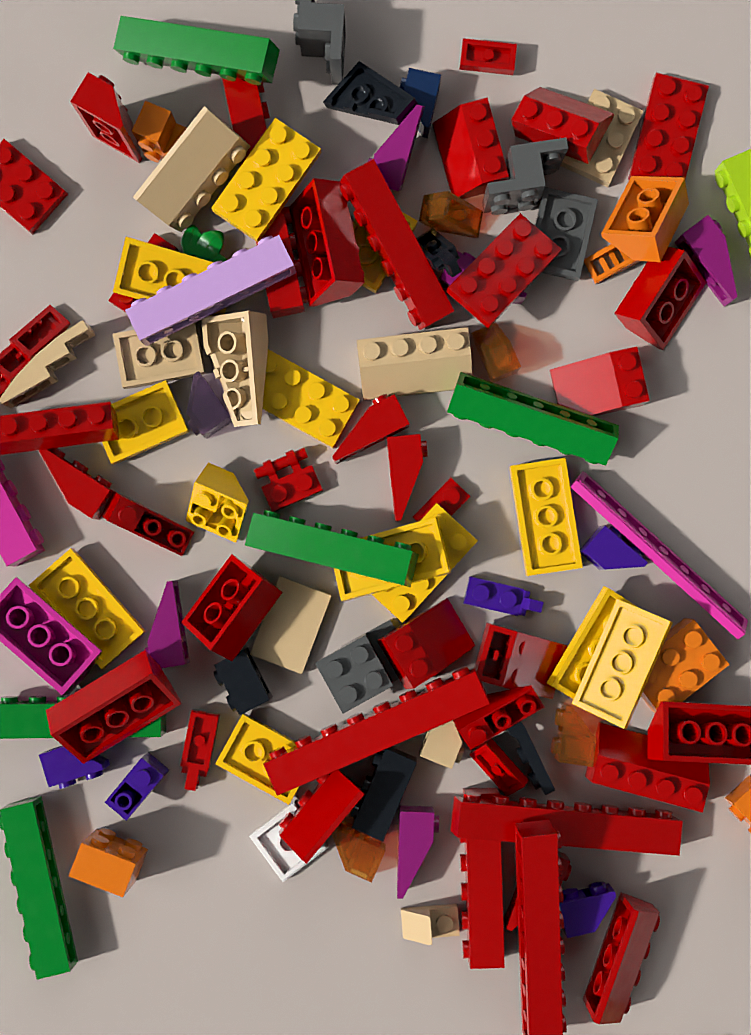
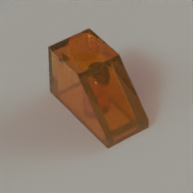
(450, 214)
(496, 352)

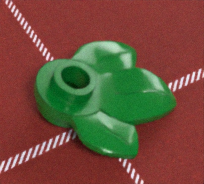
(203, 246)

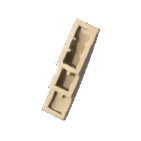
(40, 370)

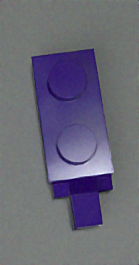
(500, 597)

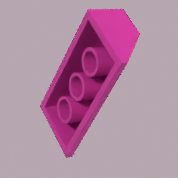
(44, 638)

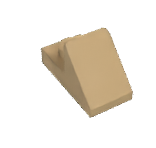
(429, 922)

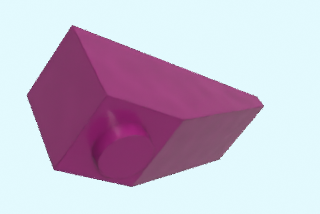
(396, 151)
(710, 254)
(167, 637)
(415, 838)

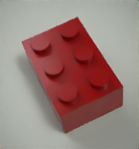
(231, 608)

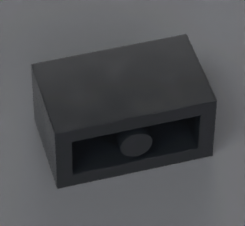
(242, 682)

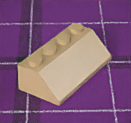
(192, 170)
(413, 362)

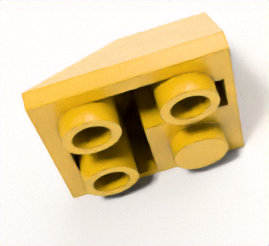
(218, 503)

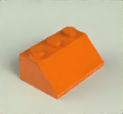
(647, 216)

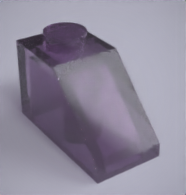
(205, 409)

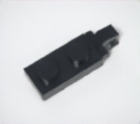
(439, 252)

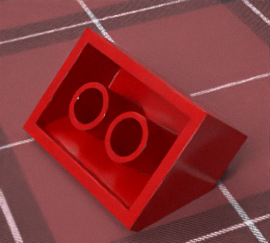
(106, 115)
(552, 116)
(470, 148)
(661, 297)
(319, 814)

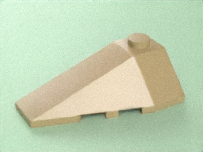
(240, 358)

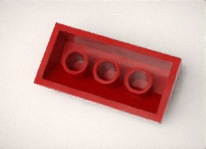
(326, 242)
(112, 707)
(700, 733)
(624, 766)
(620, 959)

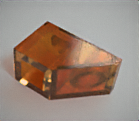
(574, 740)
(358, 851)

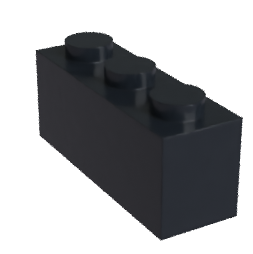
(383, 792)

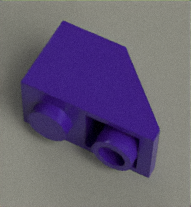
(608, 551)
(63, 767)
(137, 786)
(585, 908)

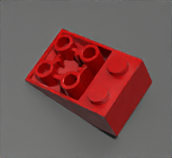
(517, 659)

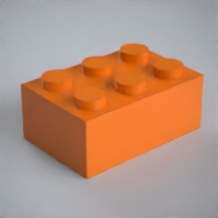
(683, 665)

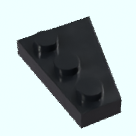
(370, 96)

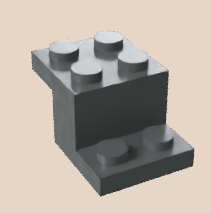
(322, 34)
(526, 172)
(358, 669)

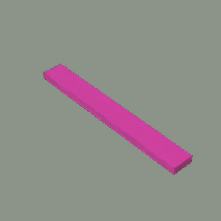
(660, 555)

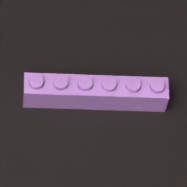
(211, 290)

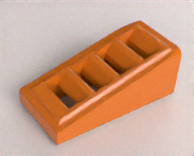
(618, 267)

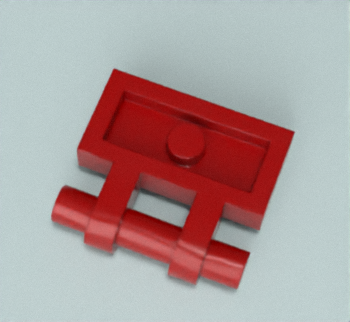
(292, 487)

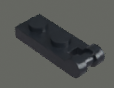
(529, 754)

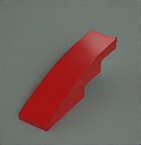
(29, 342)

